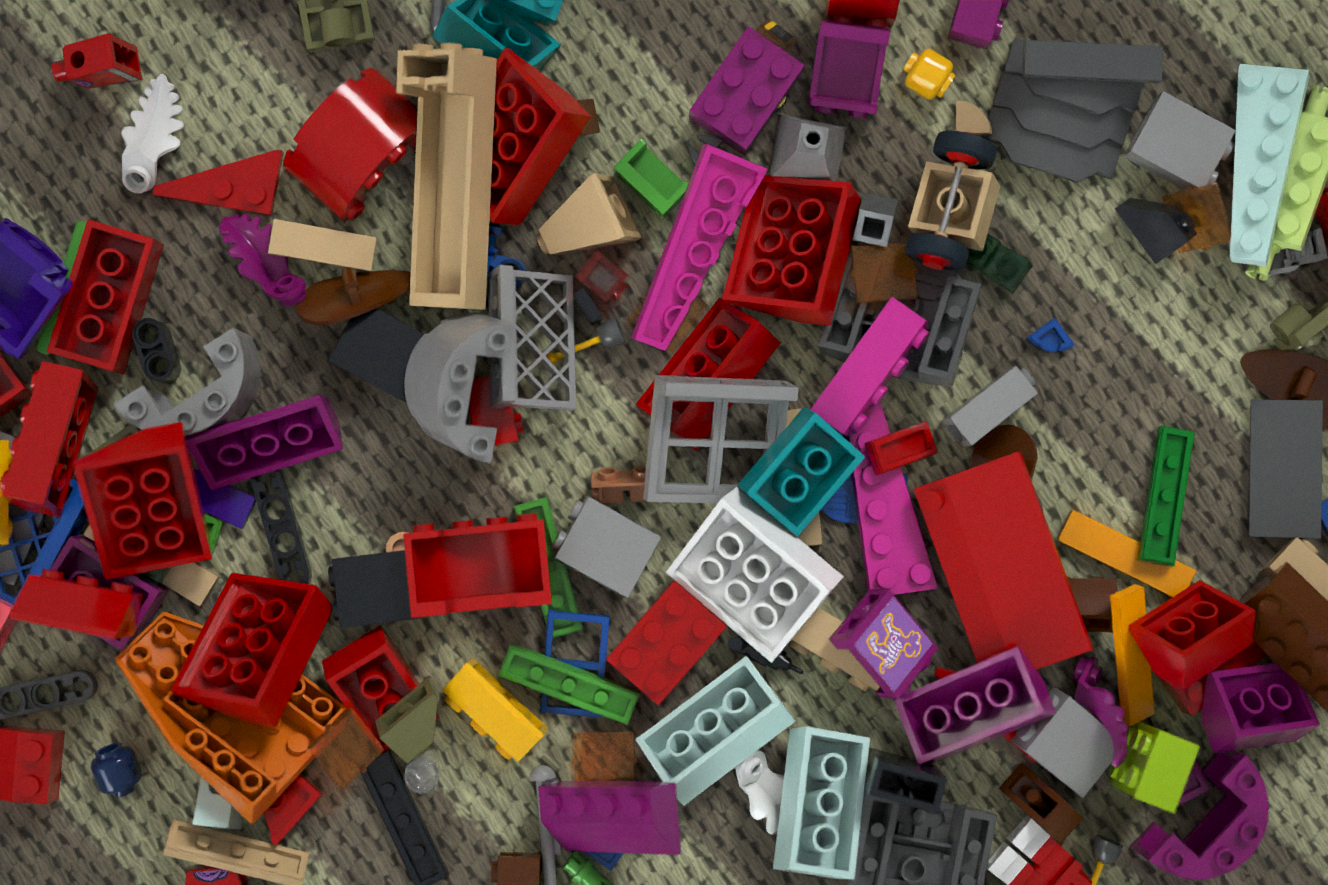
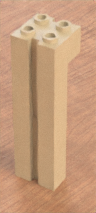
(450, 172)

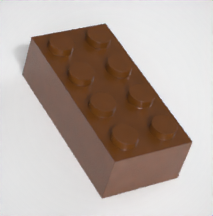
(1293, 628)

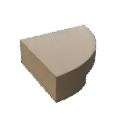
(971, 119)

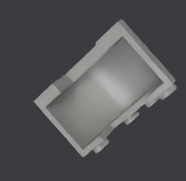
(442, 377)
(213, 406)

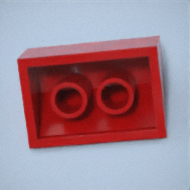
(78, 605)
(1193, 633)

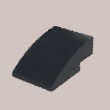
(376, 350)

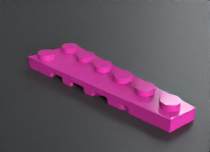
(706, 217)
(886, 520)

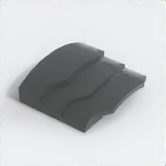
(1061, 123)
(941, 300)
(922, 846)

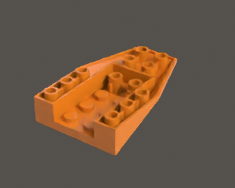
(237, 758)

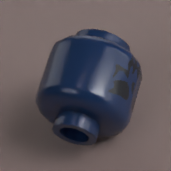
(116, 769)

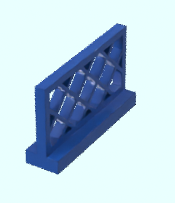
(70, 524)

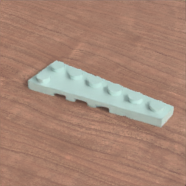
(1265, 137)

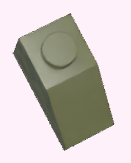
(411, 722)

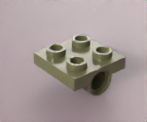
(335, 23)
(1300, 328)

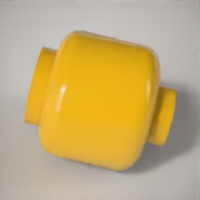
(928, 74)

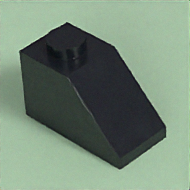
(1157, 226)

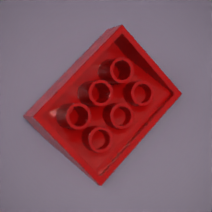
(531, 136)
(793, 248)
(144, 502)
(254, 647)

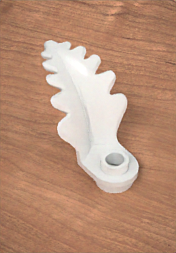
(150, 135)
(762, 788)

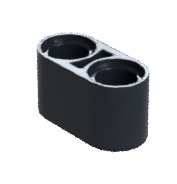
(153, 352)

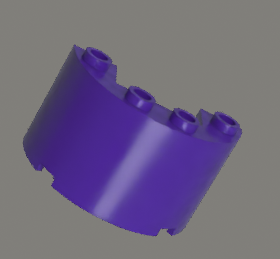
(30, 287)

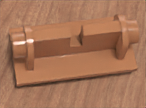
(610, 483)

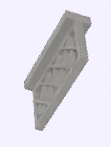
(503, 372)

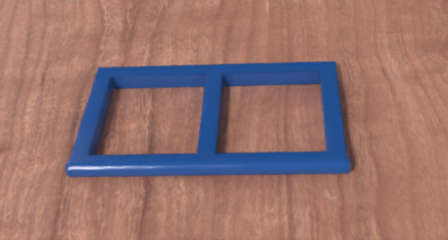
(591, 665)

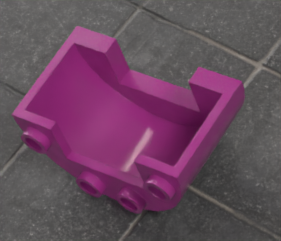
(1224, 834)

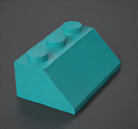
(492, 29)

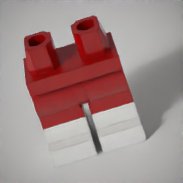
(1050, 860)

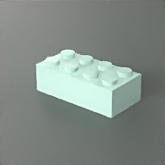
(715, 730)
(821, 803)

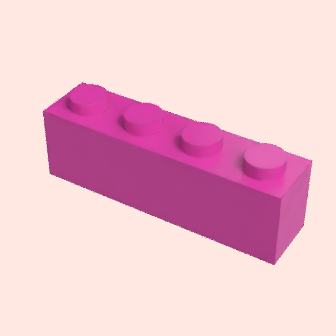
(870, 367)

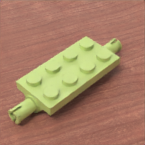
(1304, 181)

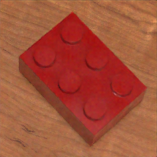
(666, 642)

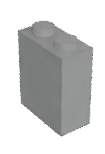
(1180, 143)
(990, 406)
(605, 546)
(1068, 744)

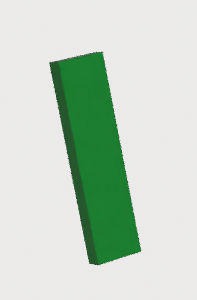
(1166, 496)

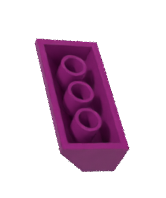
(266, 441)
(974, 706)
(612, 816)

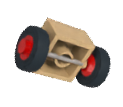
(953, 202)

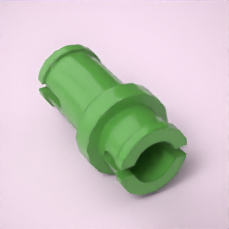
(583, 871)

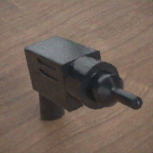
(782, 661)

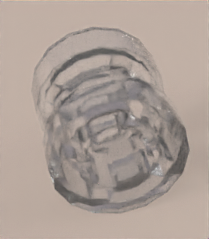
(420, 779)

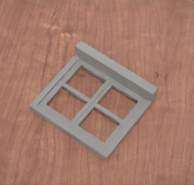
(721, 392)

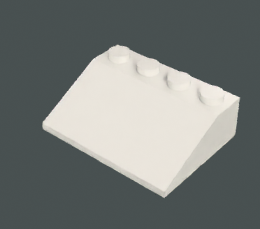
(754, 574)

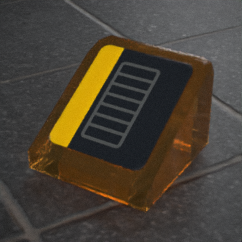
(776, 34)

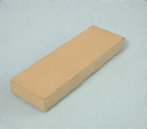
(322, 245)

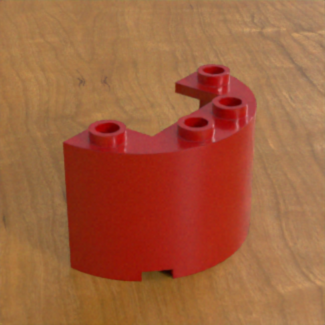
(352, 142)
(477, 566)

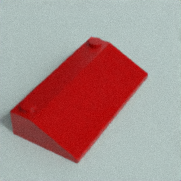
(1003, 563)

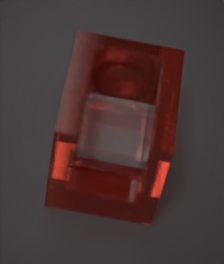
(601, 277)

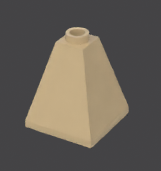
(589, 219)

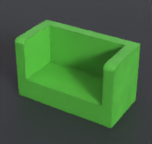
(650, 179)

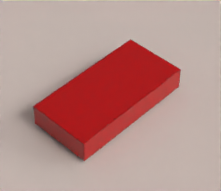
(901, 448)

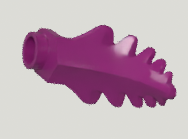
(258, 265)
(1102, 705)

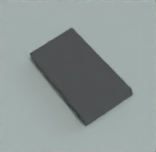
(1285, 468)

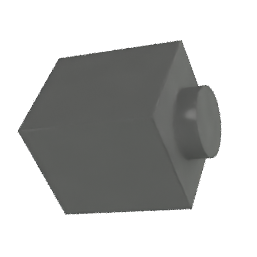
(875, 219)

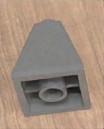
(807, 149)

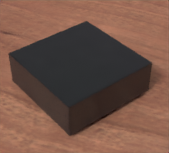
(587, 307)

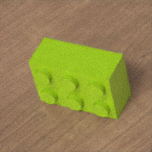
(1154, 766)

